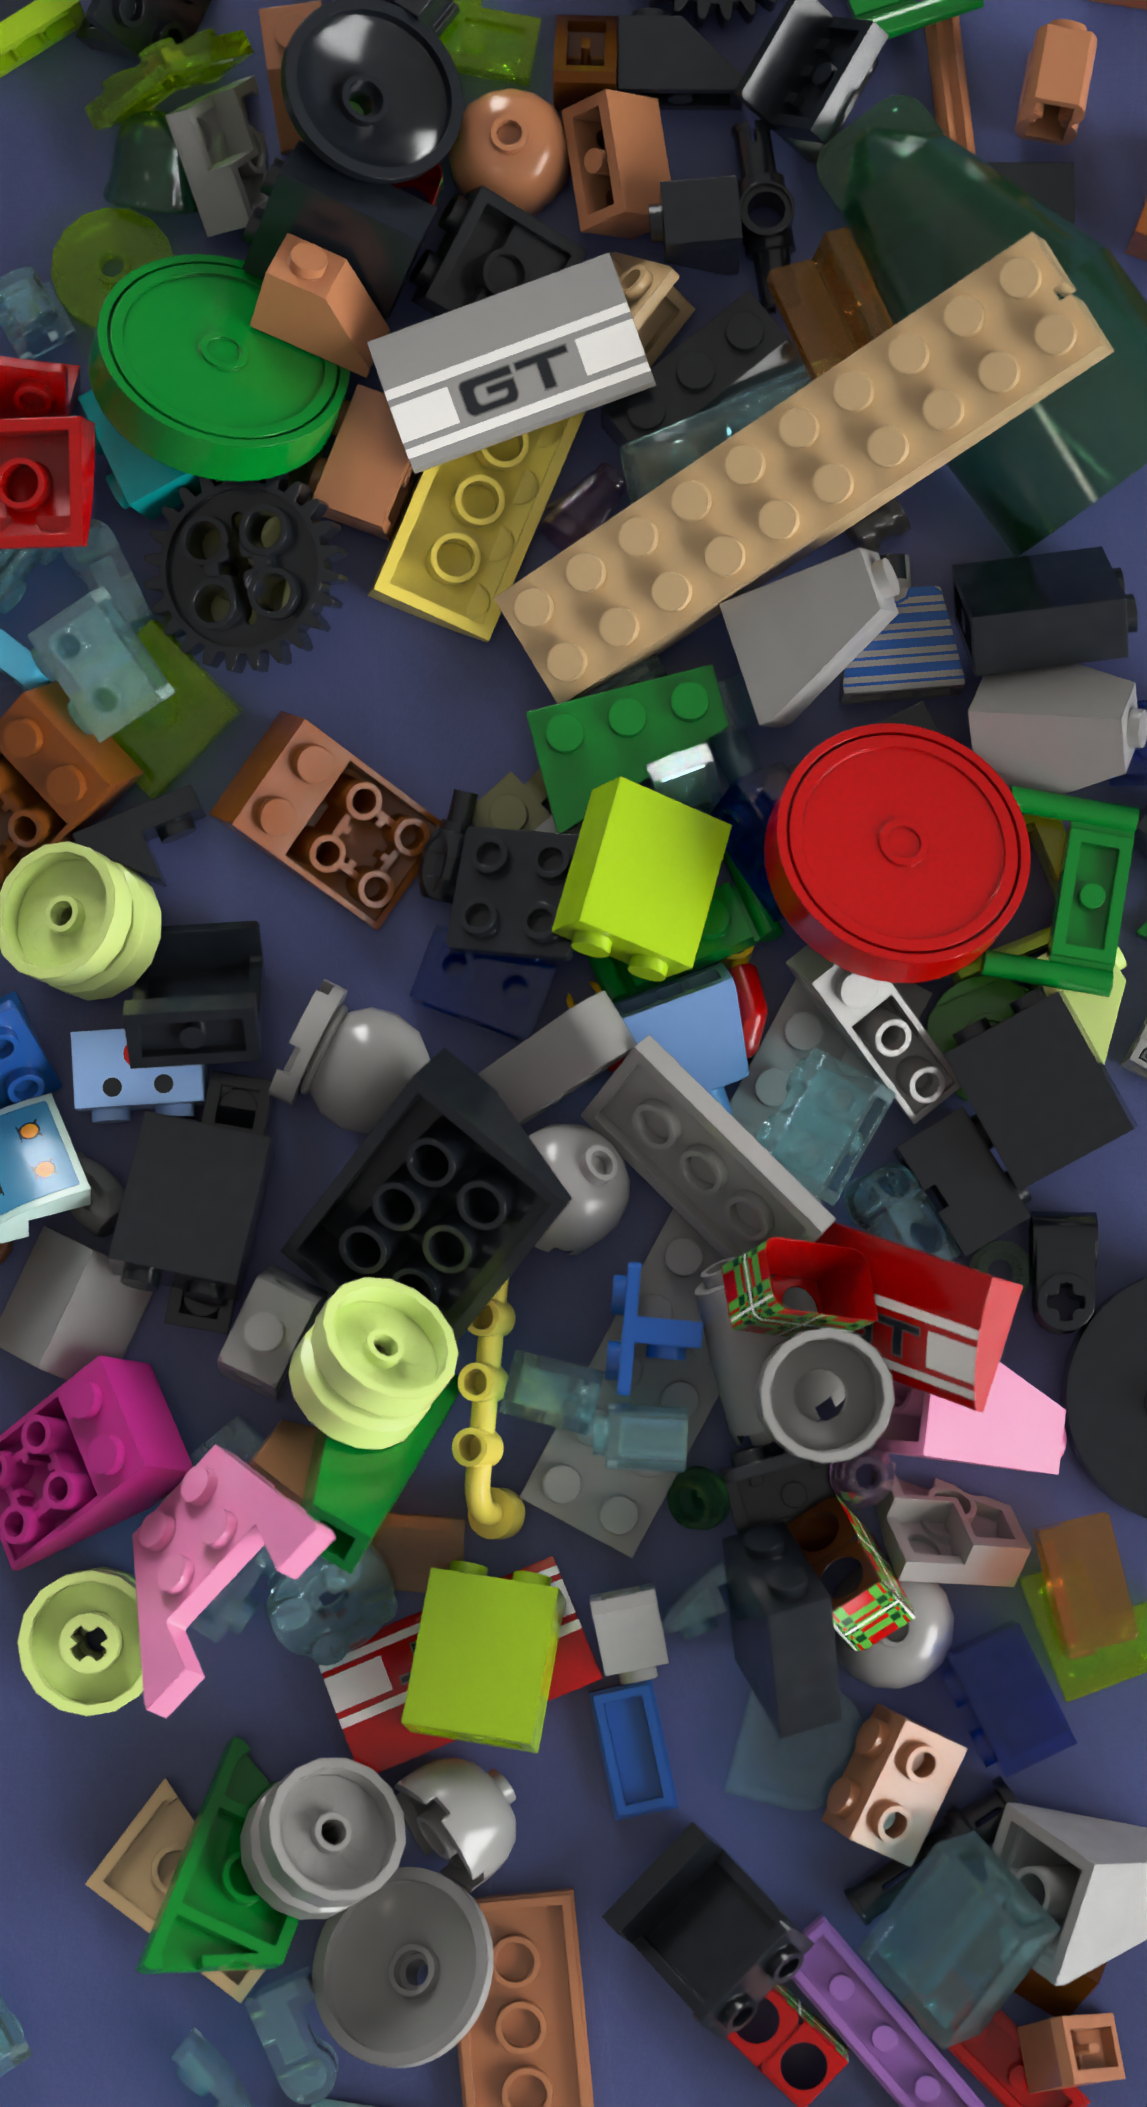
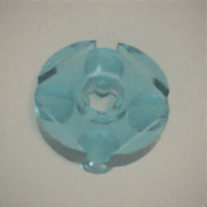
(336, 1628)

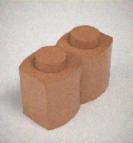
(1056, 83)

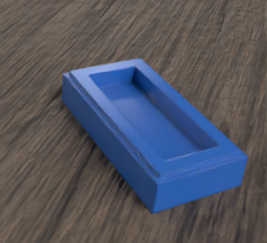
(633, 1749)

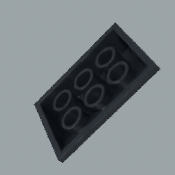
(435, 1197)

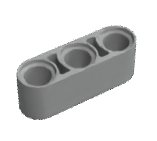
(560, 1057)

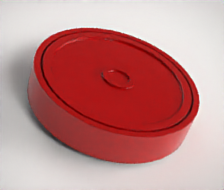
(897, 853)

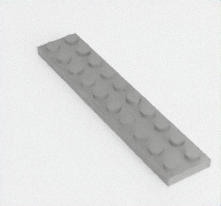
(568, 1478)

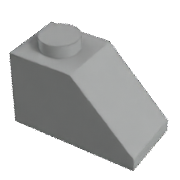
(629, 1632)

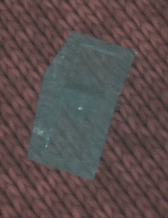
(552, 1392)

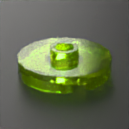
(93, 242)

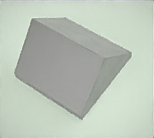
(69, 1308)

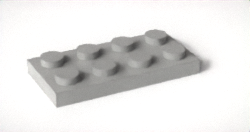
(701, 1156)

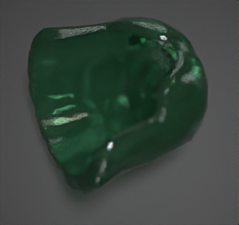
(148, 168)

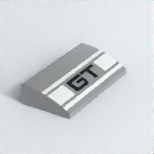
(511, 363)

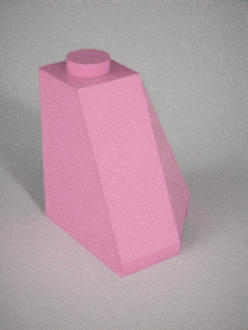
(1015, 1431)

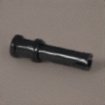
(869, 1895)

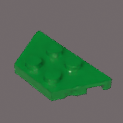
(210, 1908)

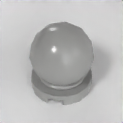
(349, 1060)

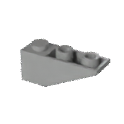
(879, 1031)

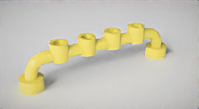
(491, 1510)

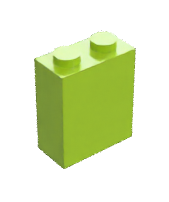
(641, 879)
(484, 1657)

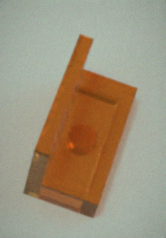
(829, 302)
(416, 1543)
(1085, 1584)

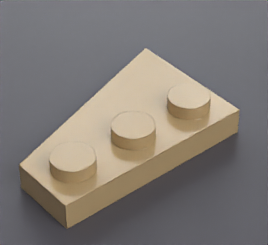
(142, 1866)

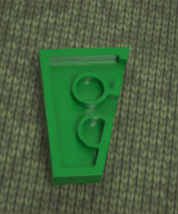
(619, 733)

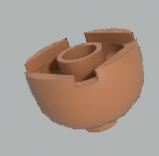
(513, 148)

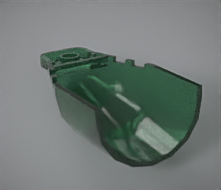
(934, 215)

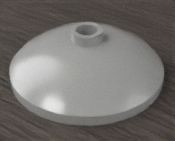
(371, 1964)

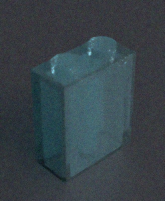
(958, 1939)

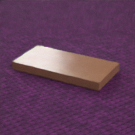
(533, 2025)

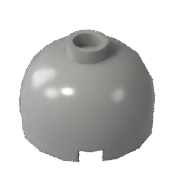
(594, 1179)
(910, 1651)
(460, 1816)

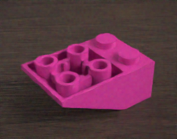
(87, 1459)

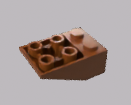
(53, 775)
(327, 818)

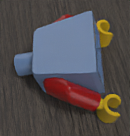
(703, 1021)

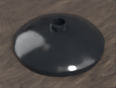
(387, 67)

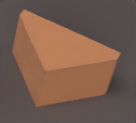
(1070, 2052)

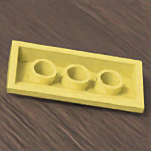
(471, 530)

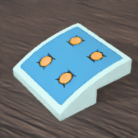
(36, 1166)

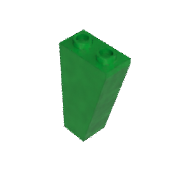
(358, 1486)

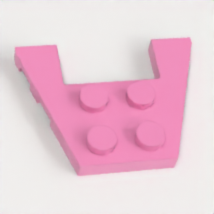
(195, 1549)

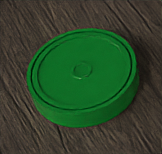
(201, 384)

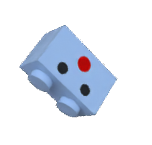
(112, 1089)

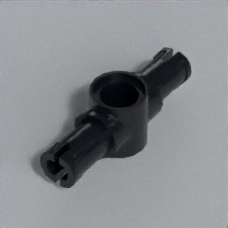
(757, 188)

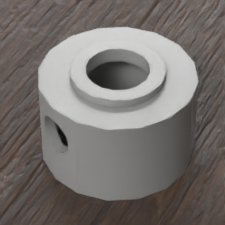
(866, 1402)

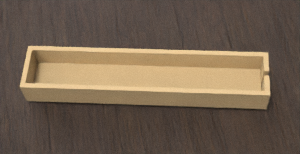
(806, 470)

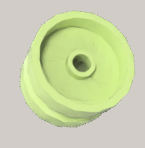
(78, 921)
(373, 1363)
(56, 1647)

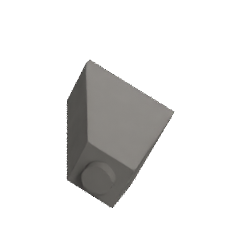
(808, 630)
(1056, 726)
(1085, 1877)

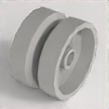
(323, 1838)

